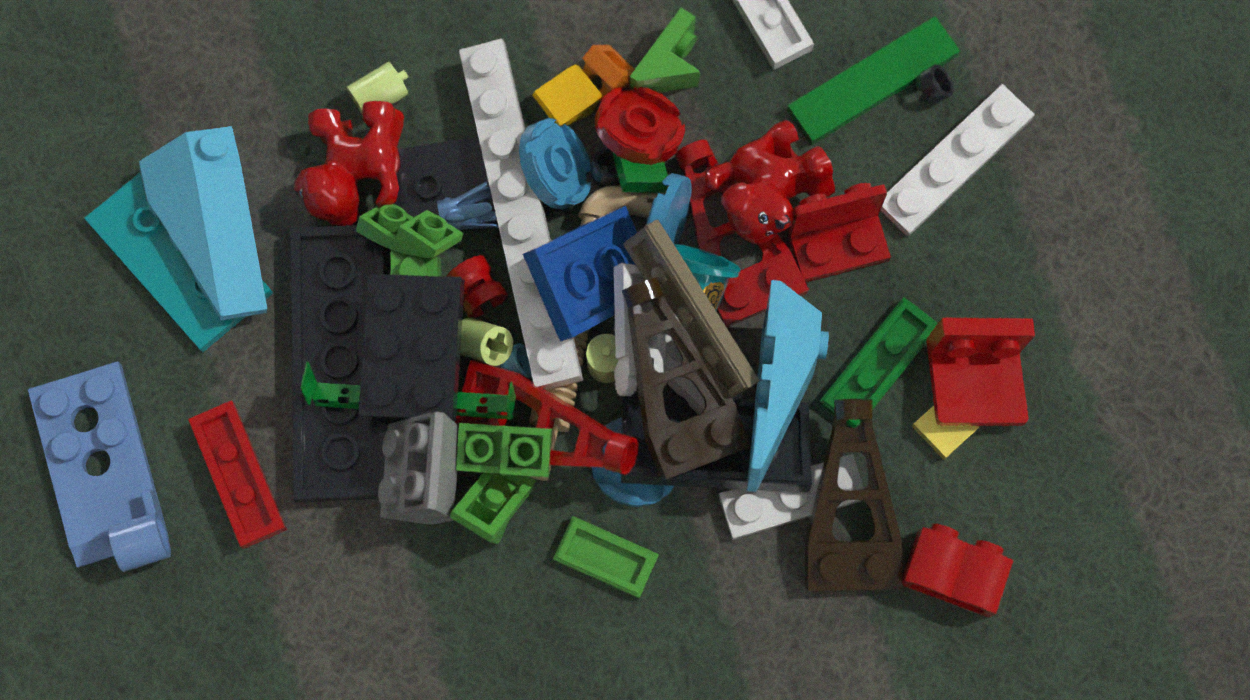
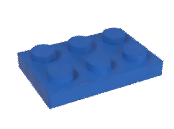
(578, 272)

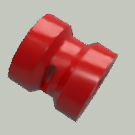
(478, 285)

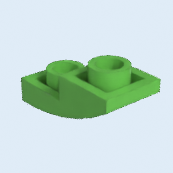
(414, 236)
(504, 449)

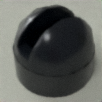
(934, 85)
(600, 177)

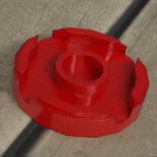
(639, 125)

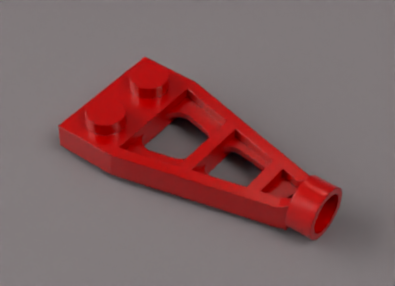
(749, 292)
(619, 452)

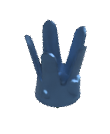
(464, 214)

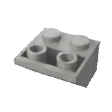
(420, 469)

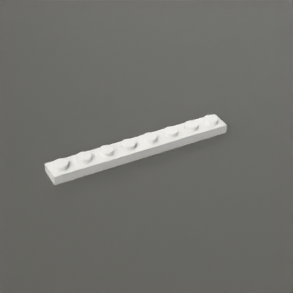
(516, 207)

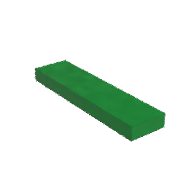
(872, 80)

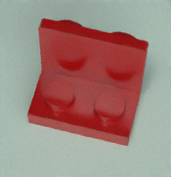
(839, 232)
(979, 371)

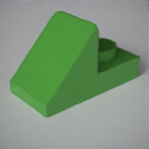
(661, 66)
(492, 504)

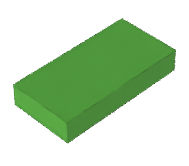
(606, 557)

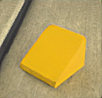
(568, 96)

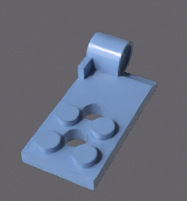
(107, 512)

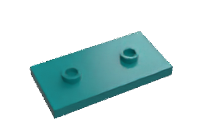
(145, 249)

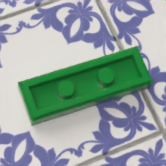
(882, 357)

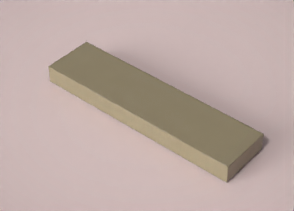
(659, 258)

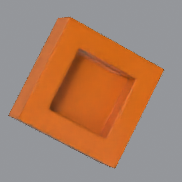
(609, 66)

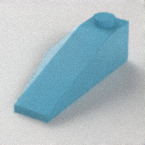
(203, 204)
(786, 366)

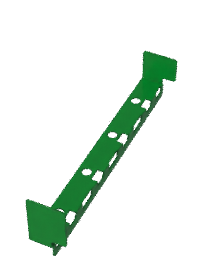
(465, 401)

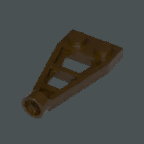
(696, 440)
(853, 563)

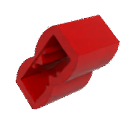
(957, 570)

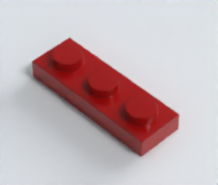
(237, 474)

